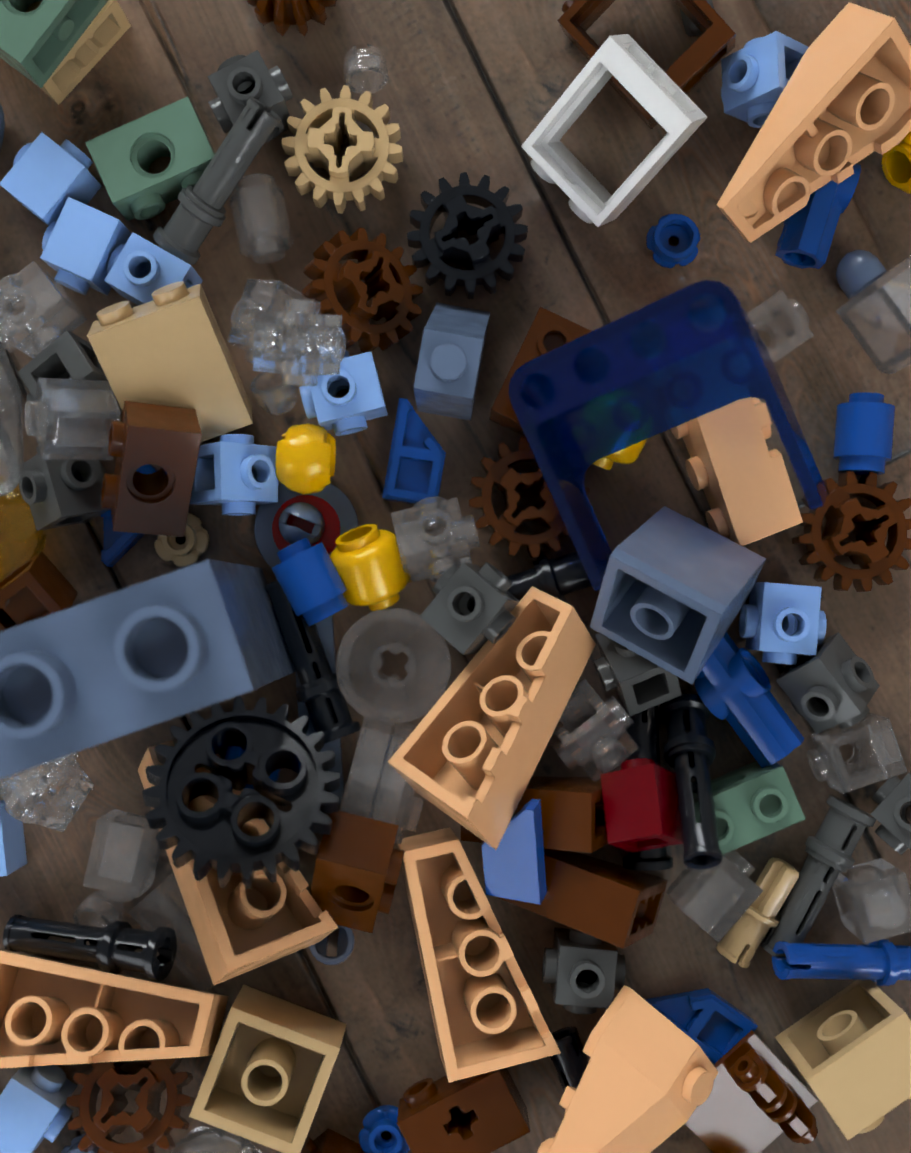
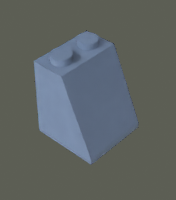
(674, 592)

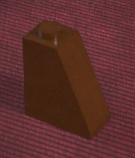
(570, 813)
(599, 897)

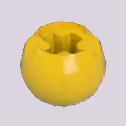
(305, 458)

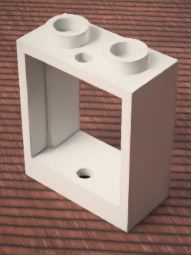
(652, 88)

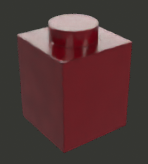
(641, 806)

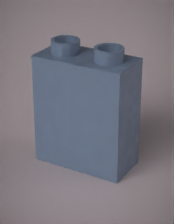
(135, 660)

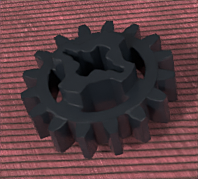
(459, 215)

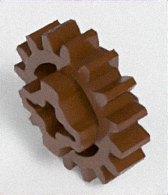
(364, 290)
(507, 481)
(870, 548)
(112, 1120)

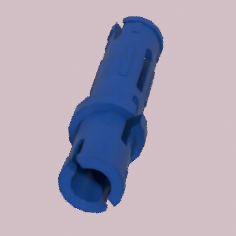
(877, 961)

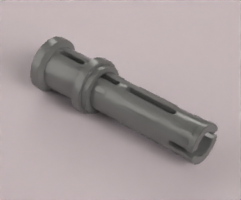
(203, 204)
(827, 856)

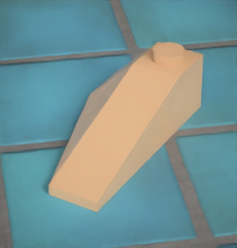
(834, 112)
(637, 1084)

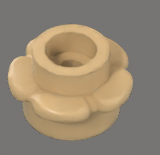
(187, 553)

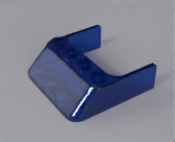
(638, 381)

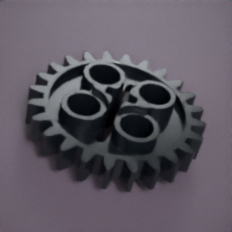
(216, 835)

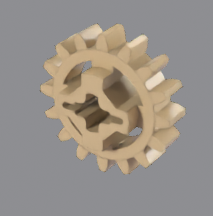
(321, 142)

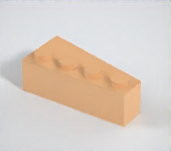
(738, 473)
(497, 718)
(243, 925)
(472, 980)
(87, 1016)

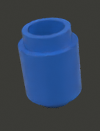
(864, 433)
(310, 581)

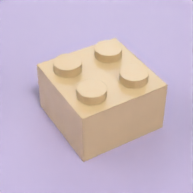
(854, 1056)
(269, 1071)

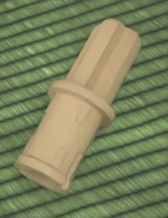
(748, 932)

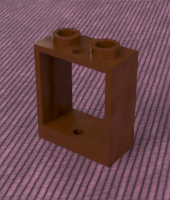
(686, 71)

